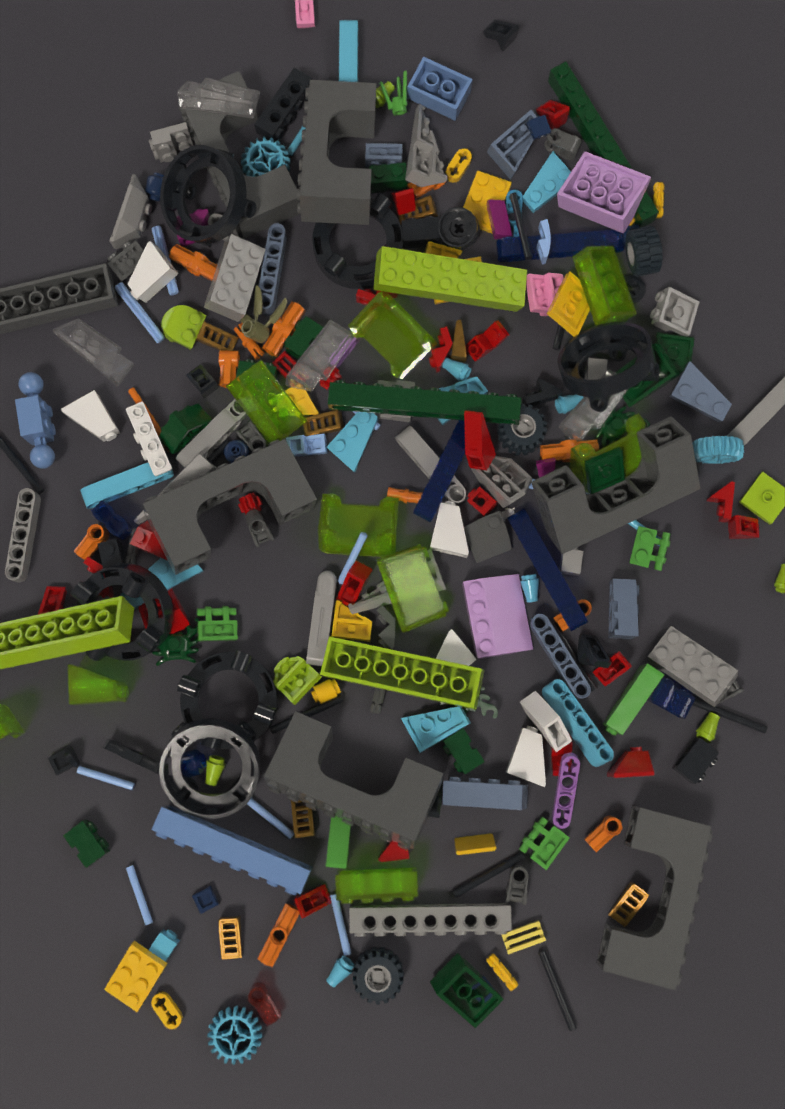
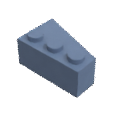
(512, 145)
(700, 394)
(623, 609)

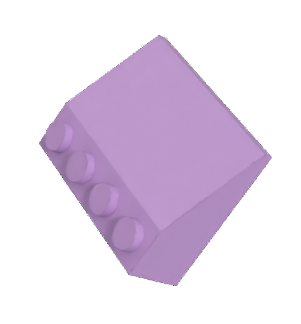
(603, 192)
(497, 616)

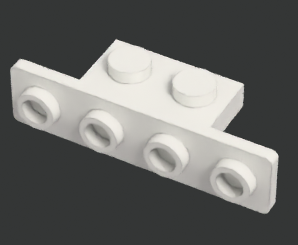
(148, 438)

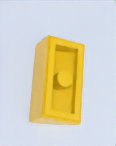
(474, 844)

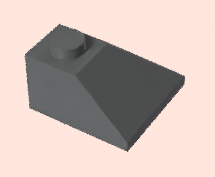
(488, 537)

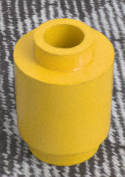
(325, 691)

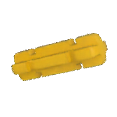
(658, 197)
(502, 972)

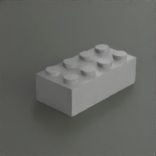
(234, 278)
(693, 666)

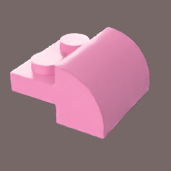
(542, 290)

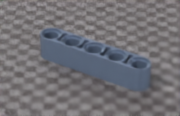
(272, 260)
(568, 661)

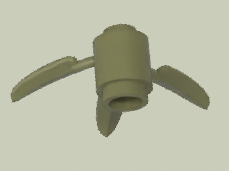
(254, 329)

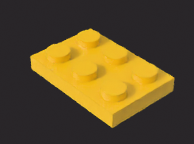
(483, 189)
(569, 305)
(135, 976)

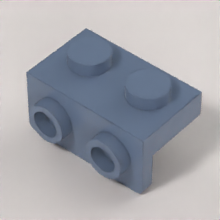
(383, 154)

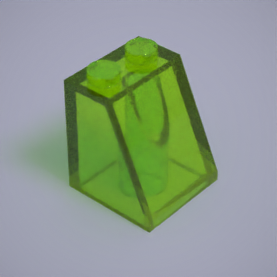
(93, 688)

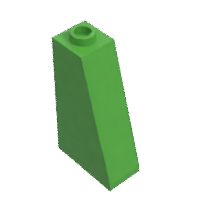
(632, 699)
(338, 844)

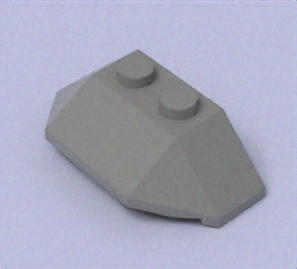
(132, 215)
(504, 480)

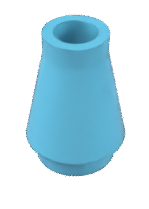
(457, 369)
(567, 403)
(530, 587)
(342, 968)

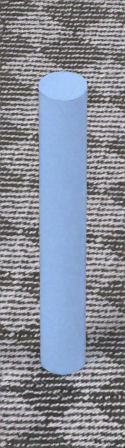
(353, 556)
(105, 778)
(270, 818)
(139, 895)
(340, 925)

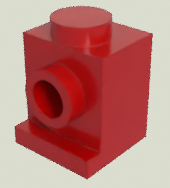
(487, 507)

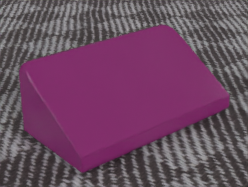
(498, 219)

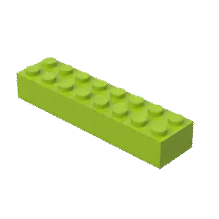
(449, 279)
(65, 632)
(402, 672)

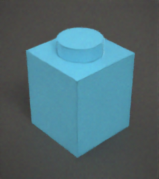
(164, 944)

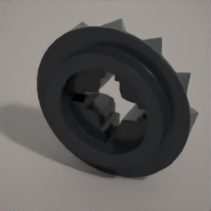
(640, 289)

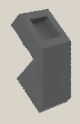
(387, 636)

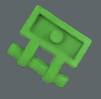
(643, 547)
(217, 630)
(549, 846)

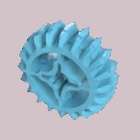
(261, 148)
(718, 449)
(233, 1053)

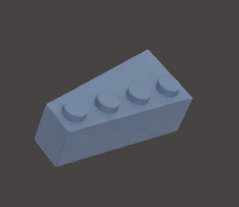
(485, 794)

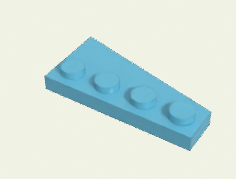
(165, 573)

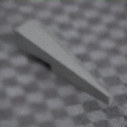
(423, 160)
(192, 471)
(380, 595)

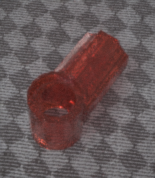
(265, 1006)

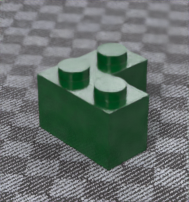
(183, 426)

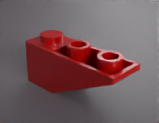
(478, 443)

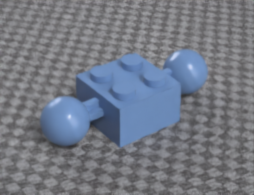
(35, 420)

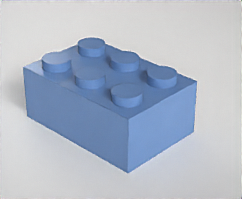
(439, 88)

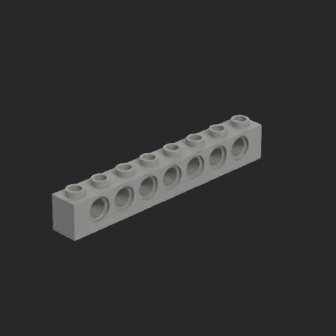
(358, 913)

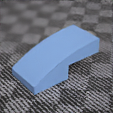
(544, 244)
(307, 445)

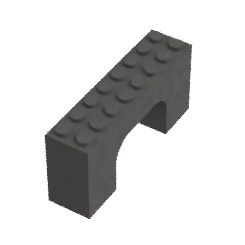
(327, 190)
(271, 191)
(266, 471)
(662, 477)
(393, 815)
(659, 950)

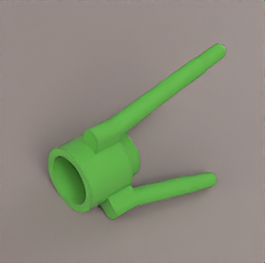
(399, 103)

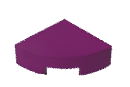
(545, 466)

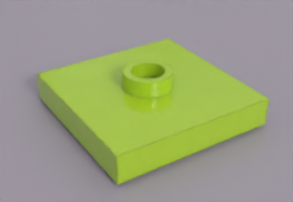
(765, 498)

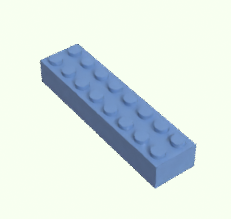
(232, 848)

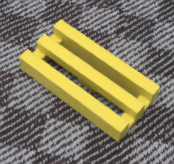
(539, 931)

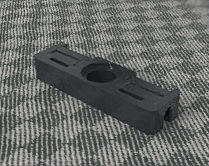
(132, 755)

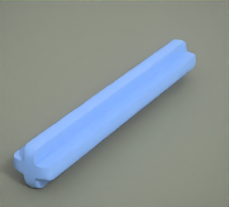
(160, 242)
(139, 312)

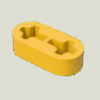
(455, 163)
(163, 1013)

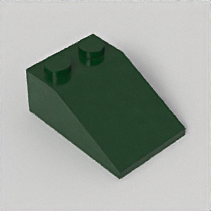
(643, 389)
(454, 987)

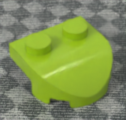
(182, 325)
(295, 678)

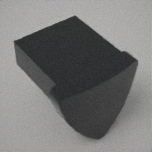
(64, 760)

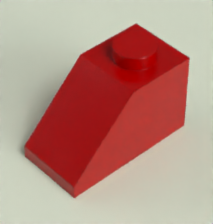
(354, 583)

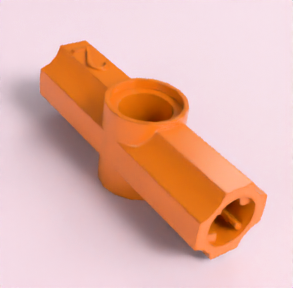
(193, 261)
(283, 328)
(562, 450)
(273, 945)

